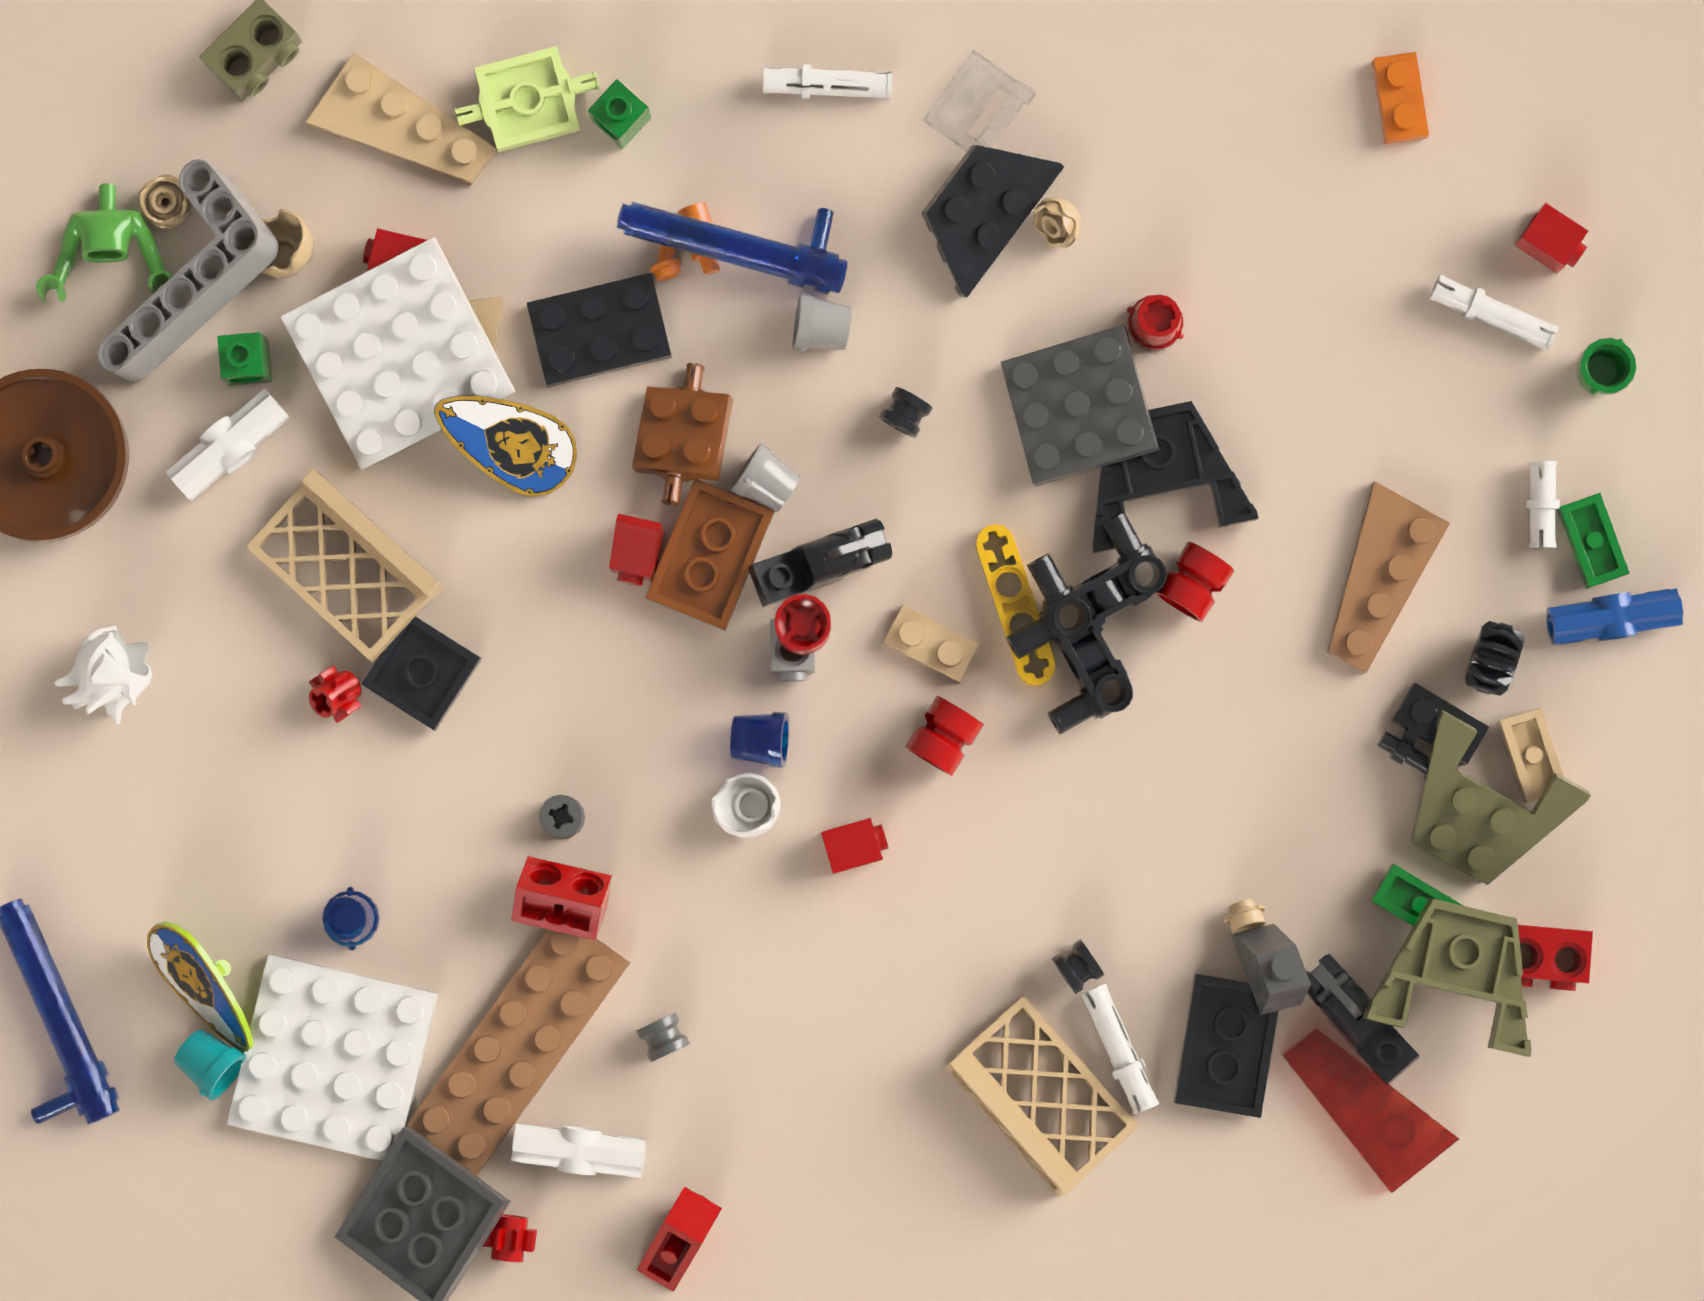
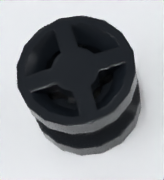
(905, 412)
(1077, 966)

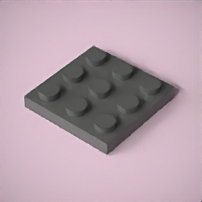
(1079, 405)
(422, 1218)

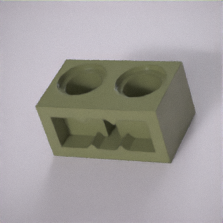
(242, 41)

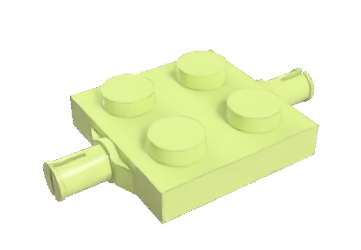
(527, 99)

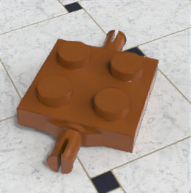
(682, 433)

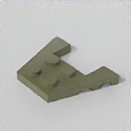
(1475, 824)
(1461, 954)

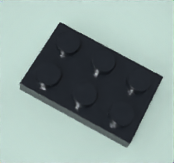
(599, 330)
(1225, 1048)

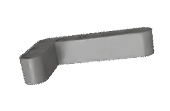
(195, 279)

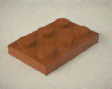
(710, 554)

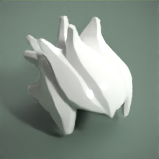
(107, 673)

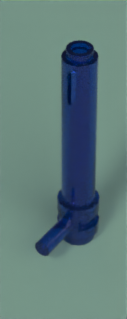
(797, 264)
(84, 1072)

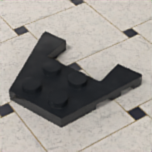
(1184, 461)

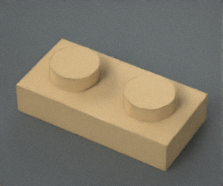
(930, 644)
(1530, 752)

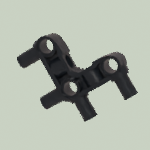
(1083, 643)

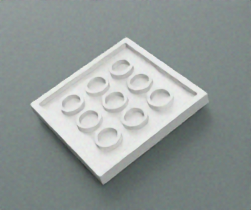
(394, 349)
(332, 1058)

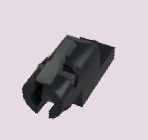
(820, 562)
(1344, 1006)

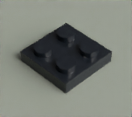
(422, 672)

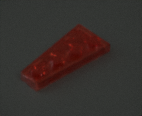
(1375, 1118)

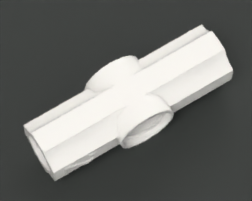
(227, 444)
(578, 1150)

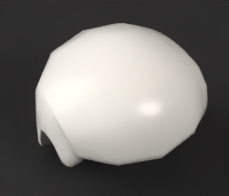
(746, 805)

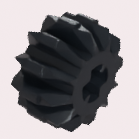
(1494, 658)

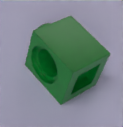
(619, 113)
(244, 358)

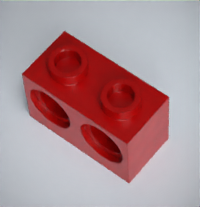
(561, 898)
(1544, 945)

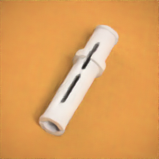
(827, 82)
(1493, 312)
(1126, 1064)

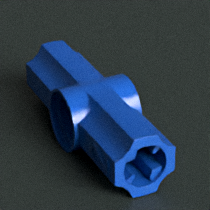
(1614, 616)

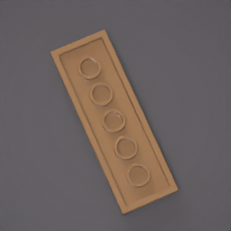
(517, 1046)

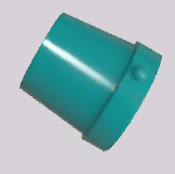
(209, 1063)

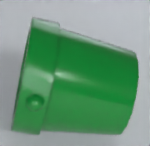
(1606, 366)

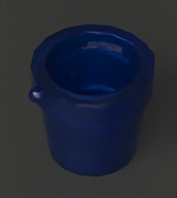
(761, 738)
(351, 918)

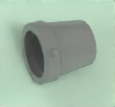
(820, 324)
(765, 479)

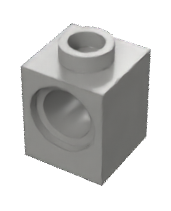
(788, 670)

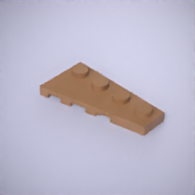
(1386, 565)

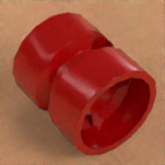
(1197, 577)
(802, 624)
(944, 735)

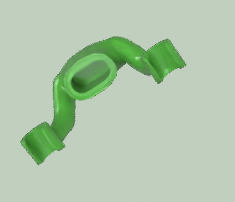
(104, 240)

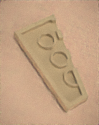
(387, 116)

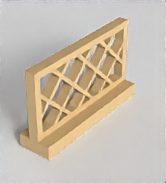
(370, 538)
(1014, 1123)

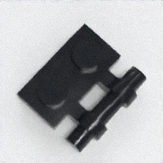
(1419, 717)

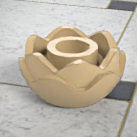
(151, 200)
(1057, 222)

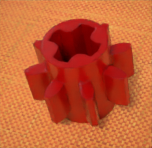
(335, 693)
(511, 1238)

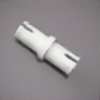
(1542, 504)

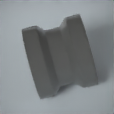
(569, 819)
(663, 1037)

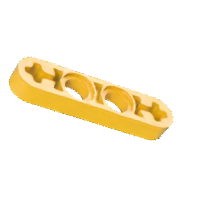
(1010, 606)

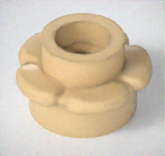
(1245, 916)

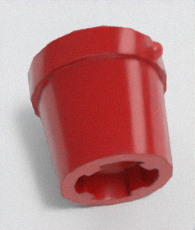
(1155, 322)

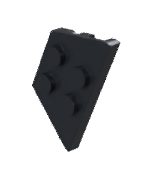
(984, 208)

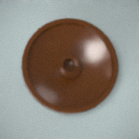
(58, 455)

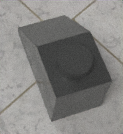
(1272, 968)

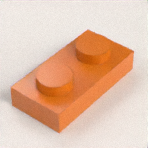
(1400, 98)

